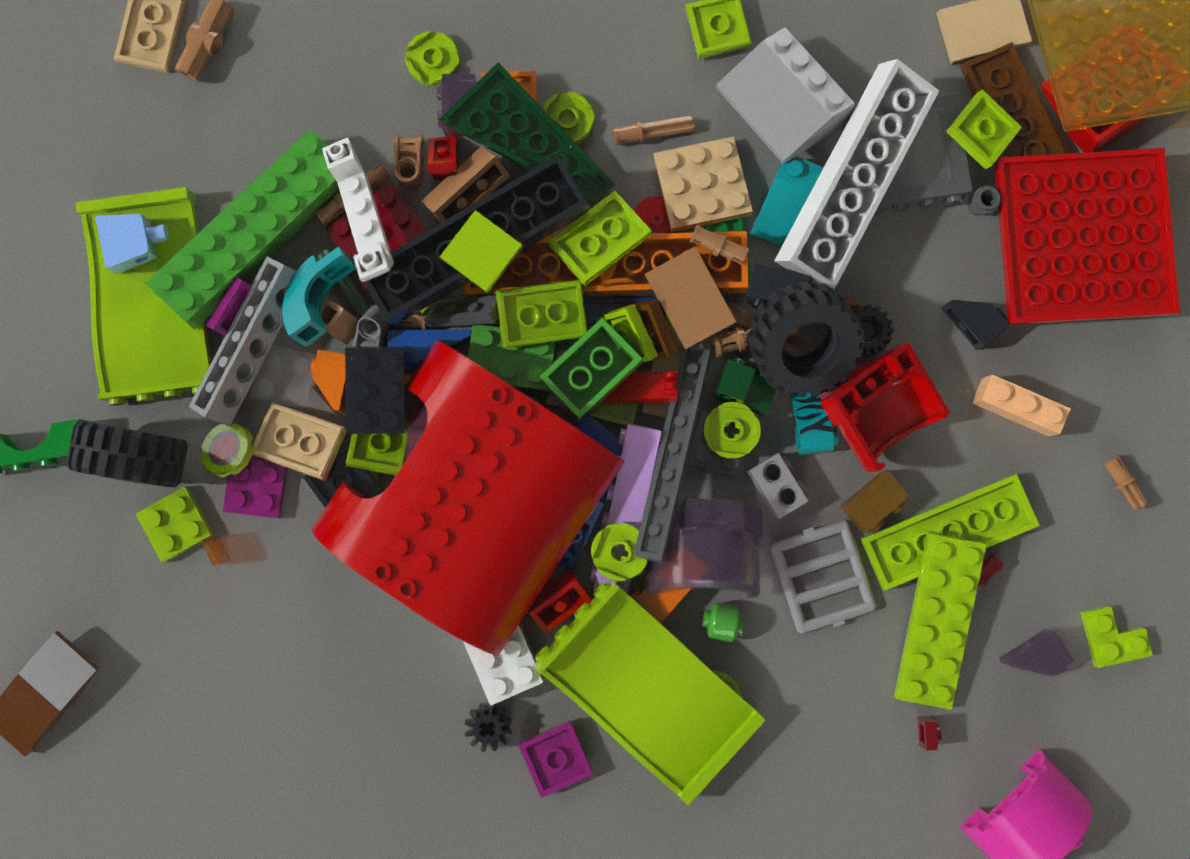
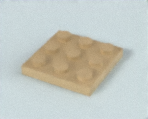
(702, 184)

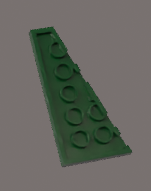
(512, 124)

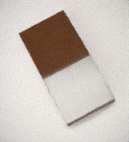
(43, 692)

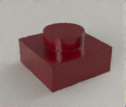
(929, 733)

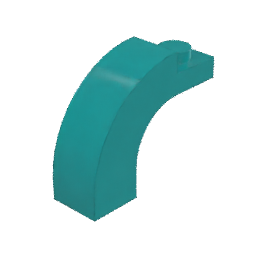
(307, 291)

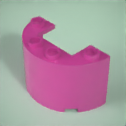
(1036, 819)

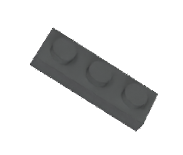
(463, 311)

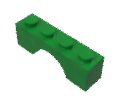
(46, 454)

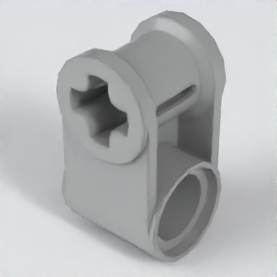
(371, 333)

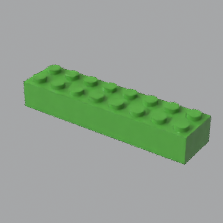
(247, 231)

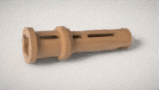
(734, 341)

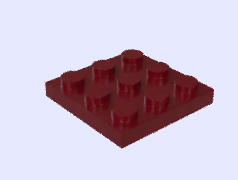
(397, 220)

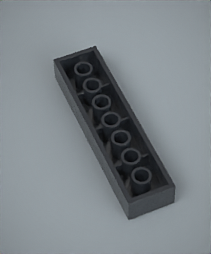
(524, 209)

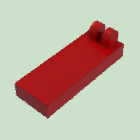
(646, 387)

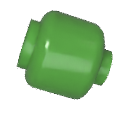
(723, 622)

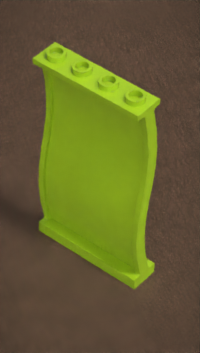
(136, 336)
(648, 691)

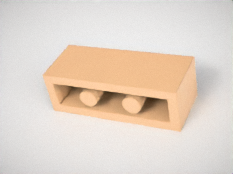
(1021, 405)

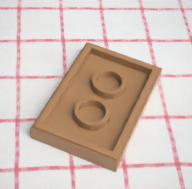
(690, 298)

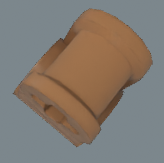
(409, 156)

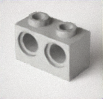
(771, 490)

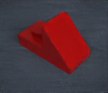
(443, 157)

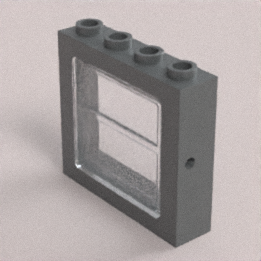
(933, 166)

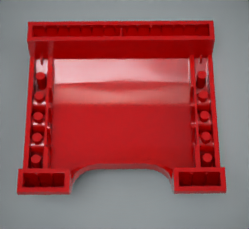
(476, 505)

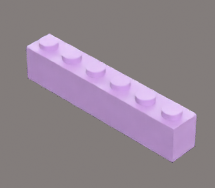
(631, 487)

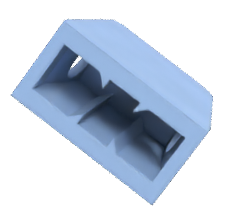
(128, 240)

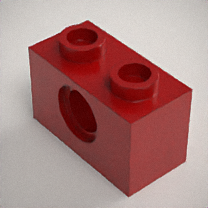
(559, 600)

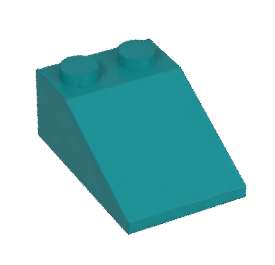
(785, 200)

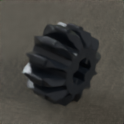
(488, 737)

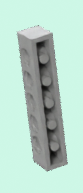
(244, 345)

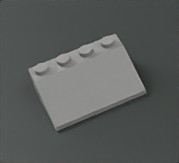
(786, 96)

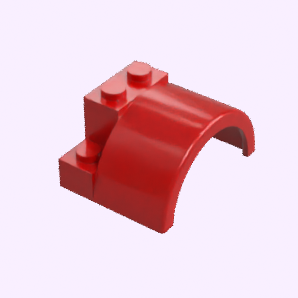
(880, 409)

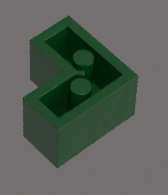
(741, 385)

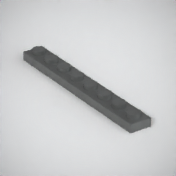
(673, 454)

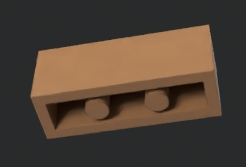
(472, 182)

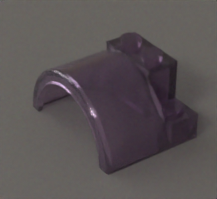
(710, 547)

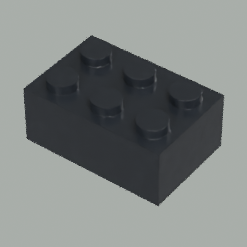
(374, 389)

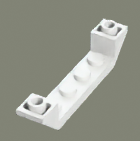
(370, 240)

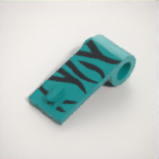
(813, 426)

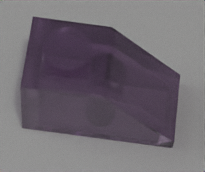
(1040, 654)

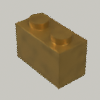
(875, 502)

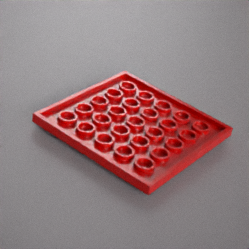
(1086, 236)

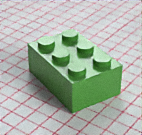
(514, 365)
(590, 370)

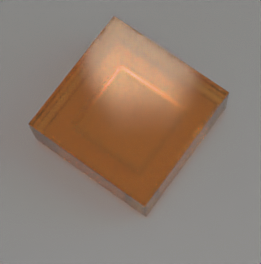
(216, 550)

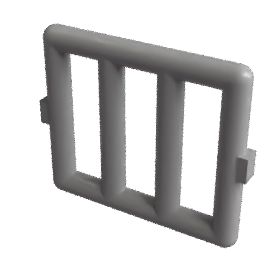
(787, 573)

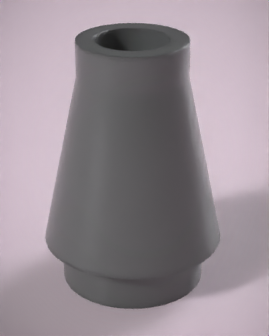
(984, 201)

